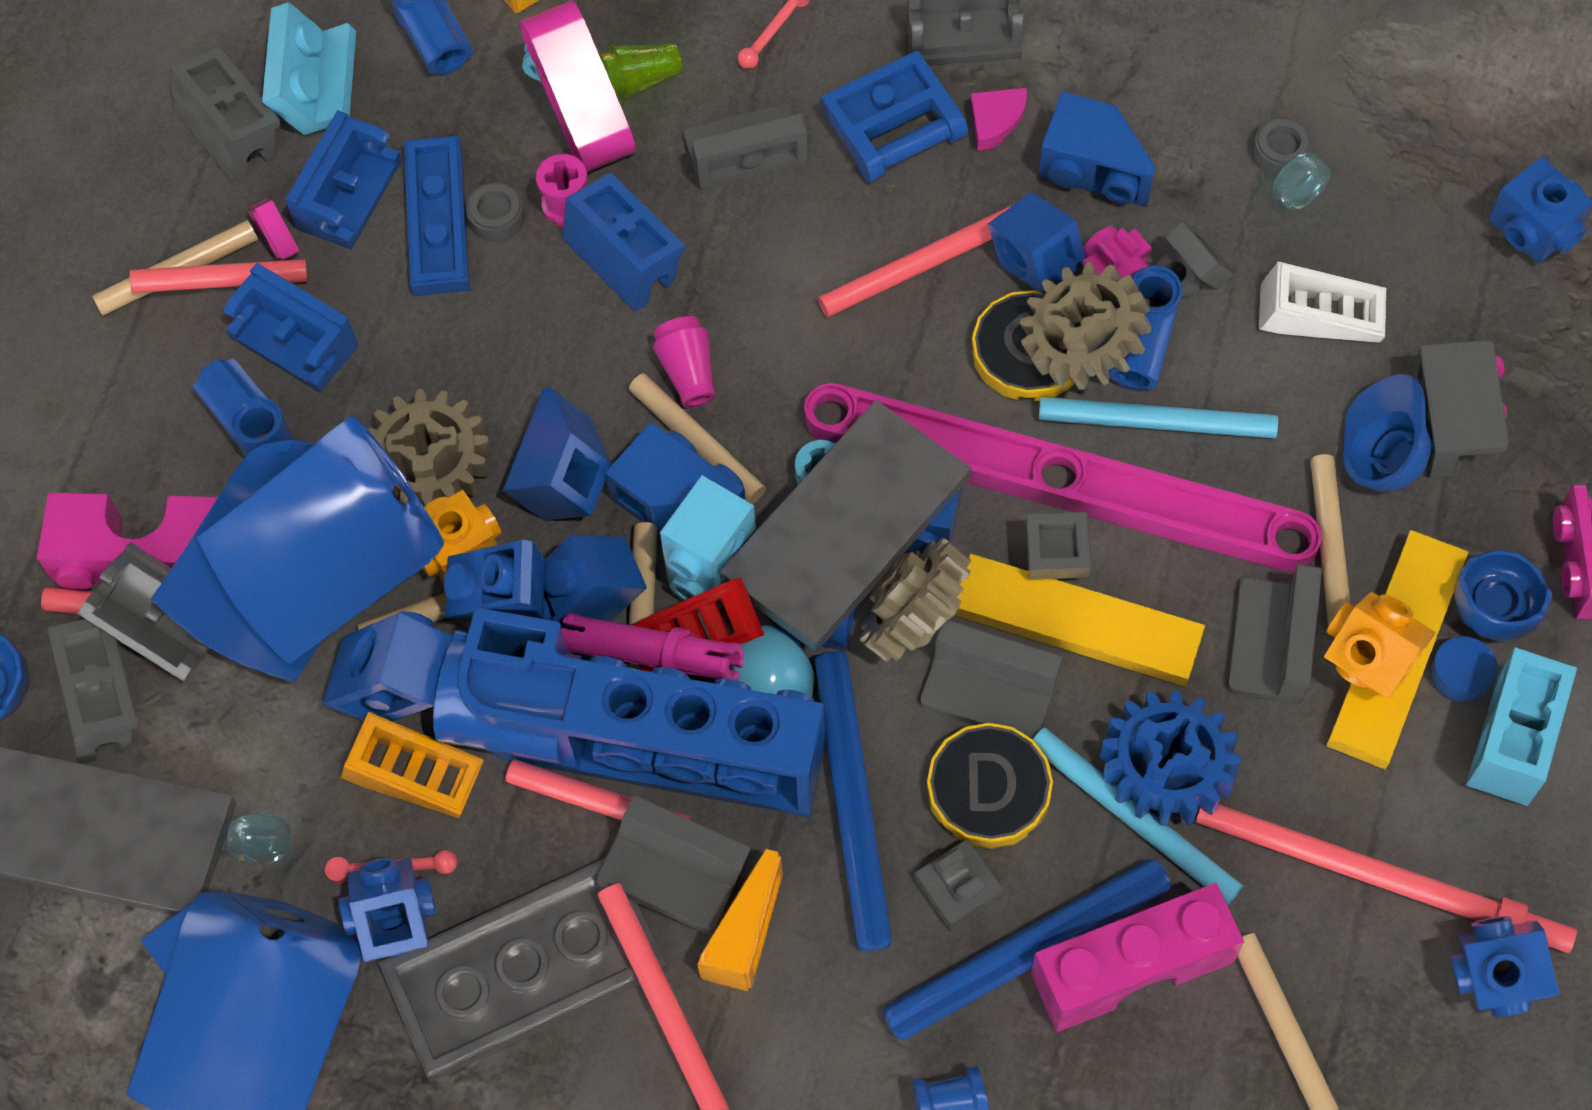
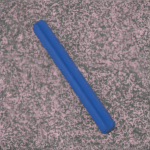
(853, 803)
(1017, 952)

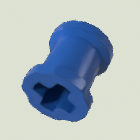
(954, 1093)

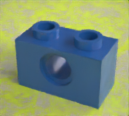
(388, 668)

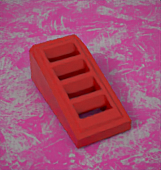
(736, 603)

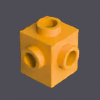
(461, 529)
(1376, 642)

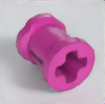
(558, 179)

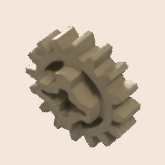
(1085, 325)
(451, 455)
(915, 599)

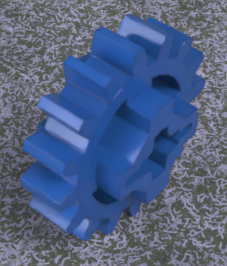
(1186, 779)

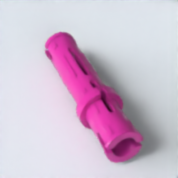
(653, 647)

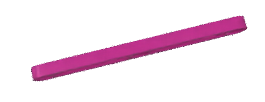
(1101, 487)

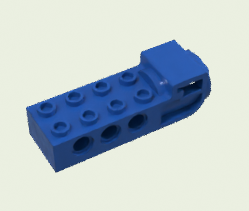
(529, 700)

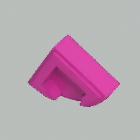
(996, 115)
(269, 221)

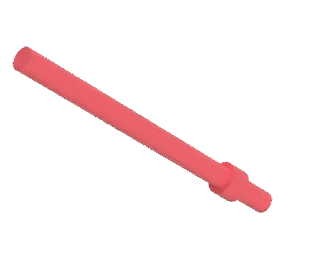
(1380, 873)

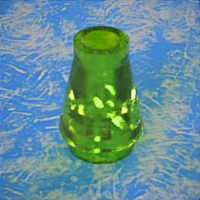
(640, 66)

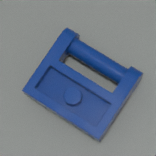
(887, 101)

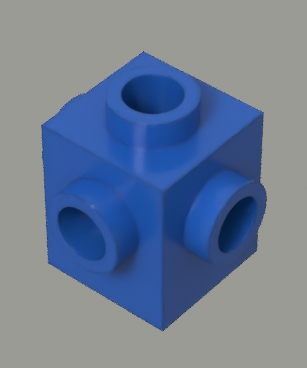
(1542, 211)
(387, 908)
(1525, 979)

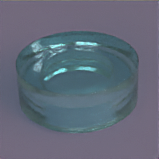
(1301, 181)
(259, 838)

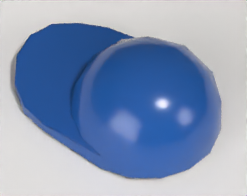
(1387, 435)

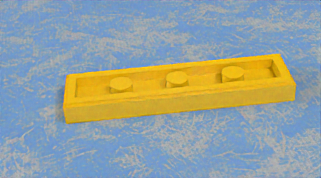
(1424, 582)
(1080, 620)

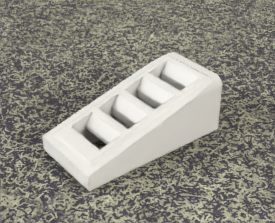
(1297, 319)

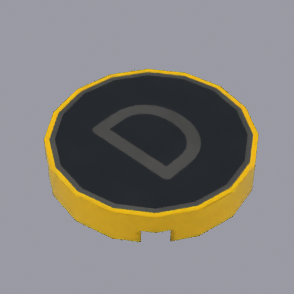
(1000, 353)
(989, 785)

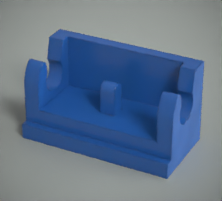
(343, 181)
(621, 239)
(290, 328)

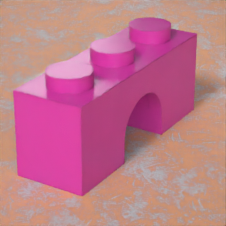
(85, 535)
(1157, 944)

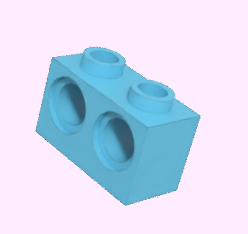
(704, 537)
(1521, 727)

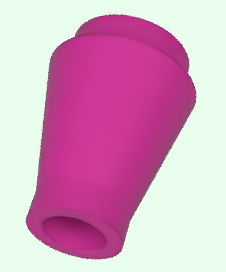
(685, 356)

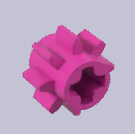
(1119, 249)

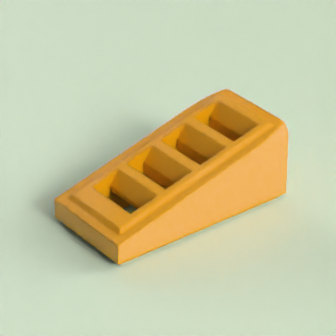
(398, 738)
(738, 941)

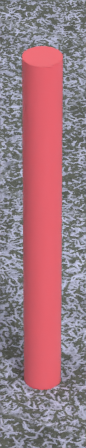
(907, 267)
(662, 999)

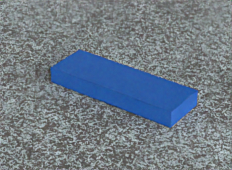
(436, 216)

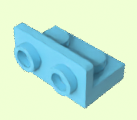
(307, 69)

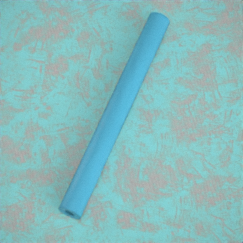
(1158, 417)
(1149, 827)

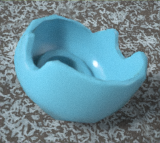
(776, 663)

